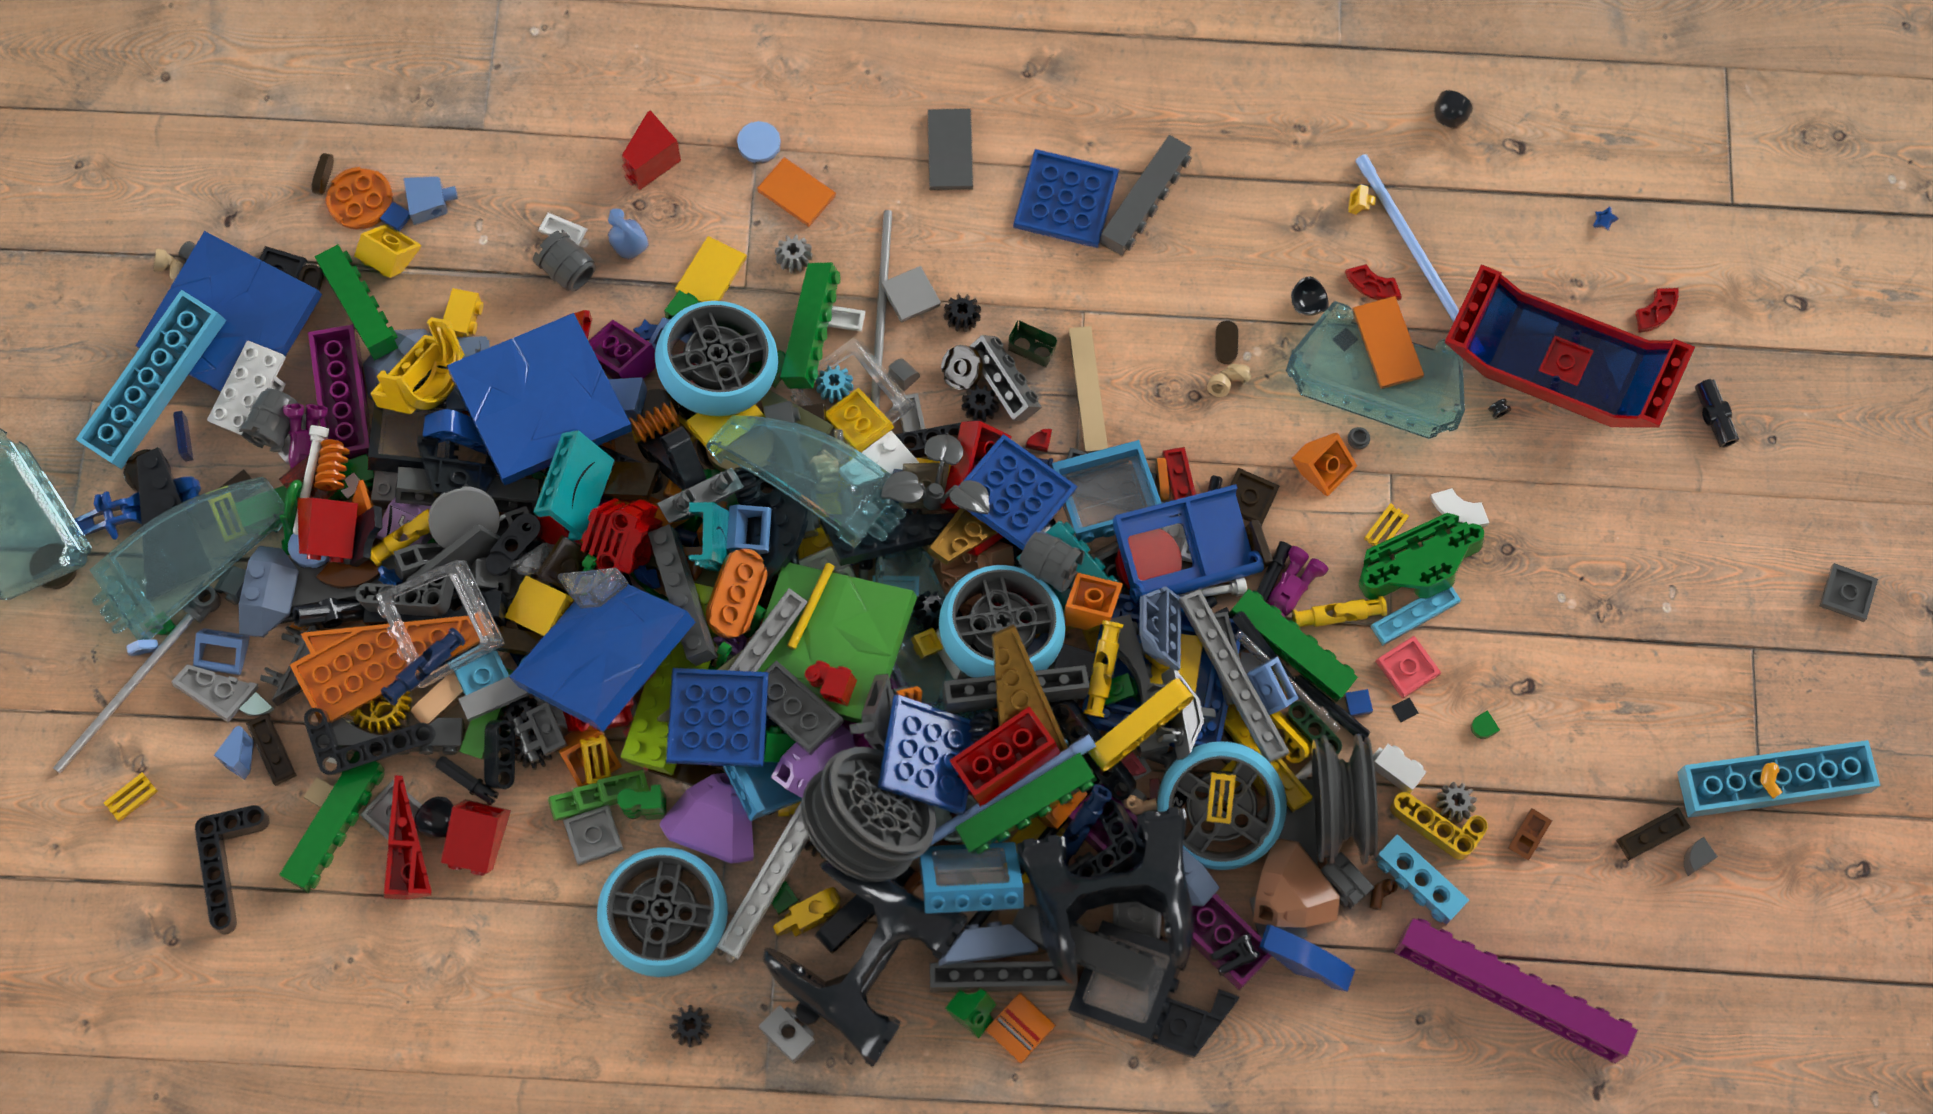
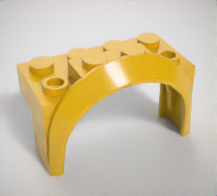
(396, 387)

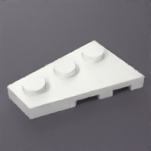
(889, 453)

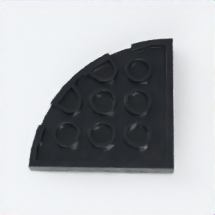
(786, 530)

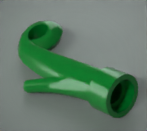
(290, 511)

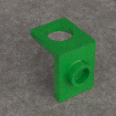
(1121, 689)

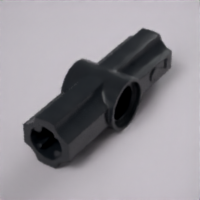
(1717, 413)
(328, 613)

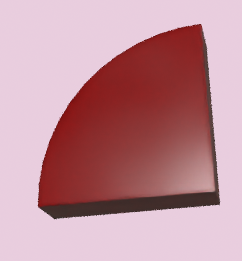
(1039, 440)

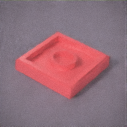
(1408, 667)

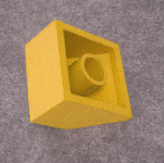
(386, 250)

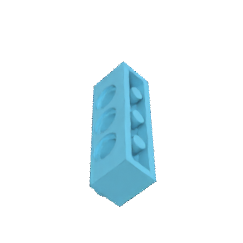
(1397, 850)

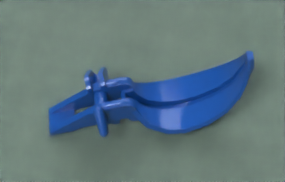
(130, 508)

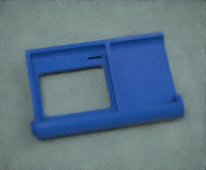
(1213, 536)

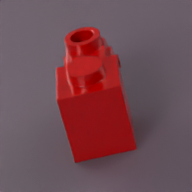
(835, 682)

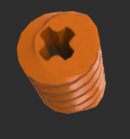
(655, 422)
(331, 465)

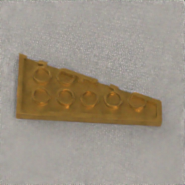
(960, 537)
(1018, 684)

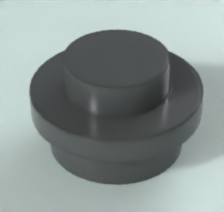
(1358, 438)

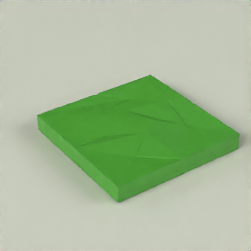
(852, 627)

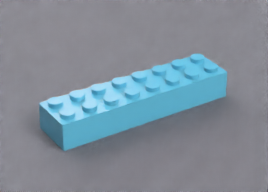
(151, 379)
(1802, 777)

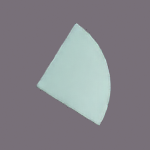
(256, 706)

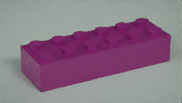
(341, 387)

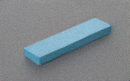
(1413, 615)

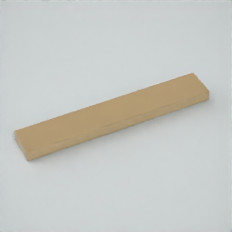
(1088, 389)

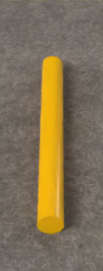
(810, 606)

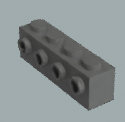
(1005, 378)

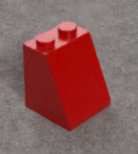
(649, 152)
(326, 528)
(474, 836)

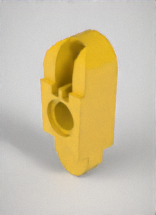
(809, 913)

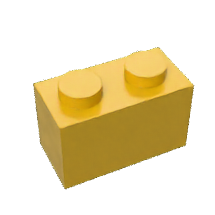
(463, 312)

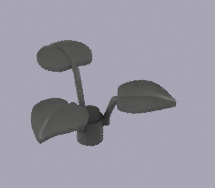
(904, 485)

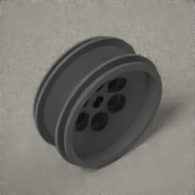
(1345, 799)
(860, 825)

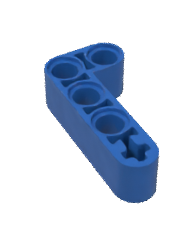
(453, 426)

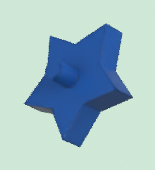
(1605, 218)
(645, 330)
(389, 576)

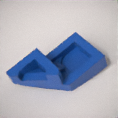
(647, 577)

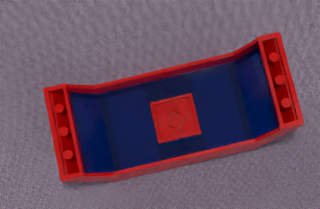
(1566, 355)

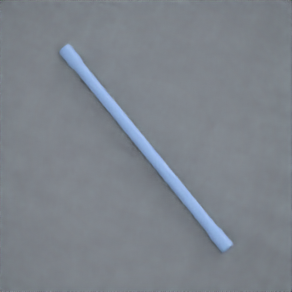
(1370, 173)
(1081, 746)

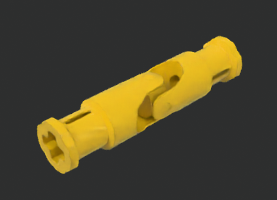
(392, 542)
(1342, 612)
(1102, 673)

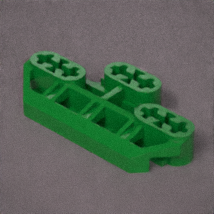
(1424, 568)

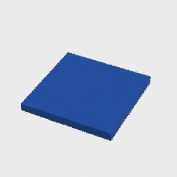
(1066, 198)
(1020, 491)
(717, 717)
(919, 753)

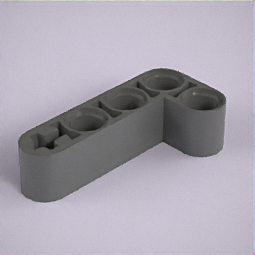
(421, 606)

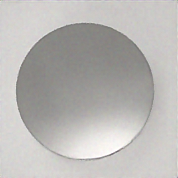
(459, 511)

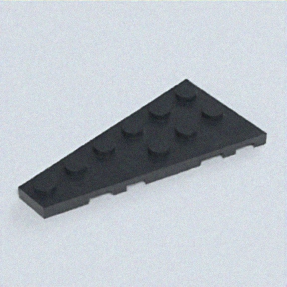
(156, 485)
(910, 533)

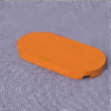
(736, 593)

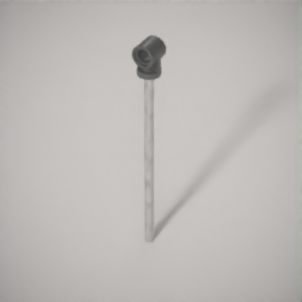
(196, 611)

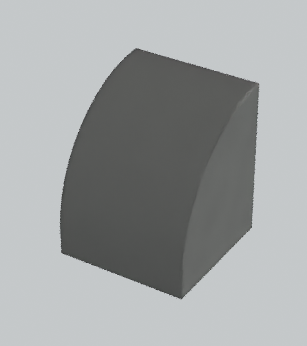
(903, 373)
(1698, 856)

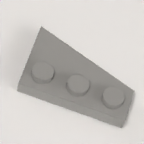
(213, 691)

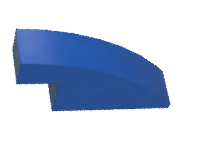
(1306, 958)

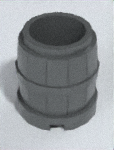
(565, 261)
(266, 420)
(1051, 560)

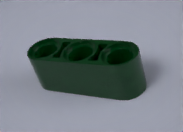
(1309, 720)

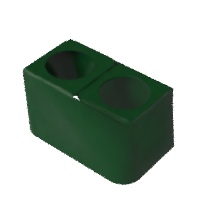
(1032, 334)

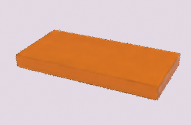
(1388, 342)

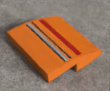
(1020, 1027)

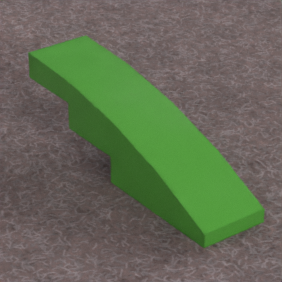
(474, 738)
(595, 795)

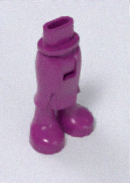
(299, 438)
(1290, 587)

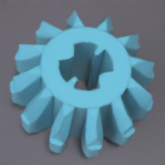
(834, 376)

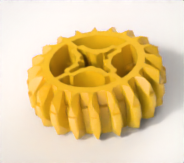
(376, 720)

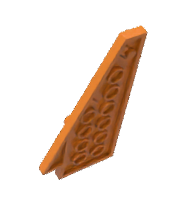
(356, 662)

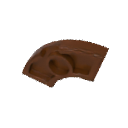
(348, 576)

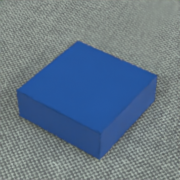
(395, 216)
(1358, 702)

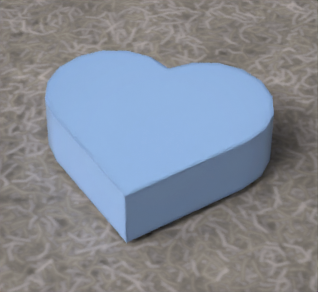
(142, 646)

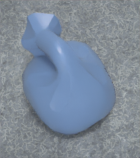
(626, 235)

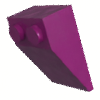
(623, 352)

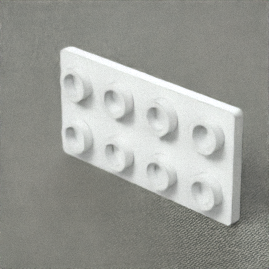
(251, 375)

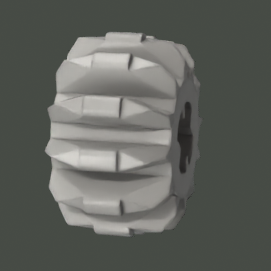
(801, 250)
(1464, 800)

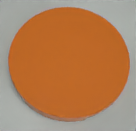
(359, 198)

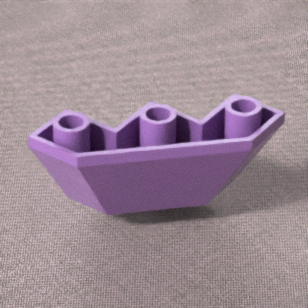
(798, 766)
(711, 821)

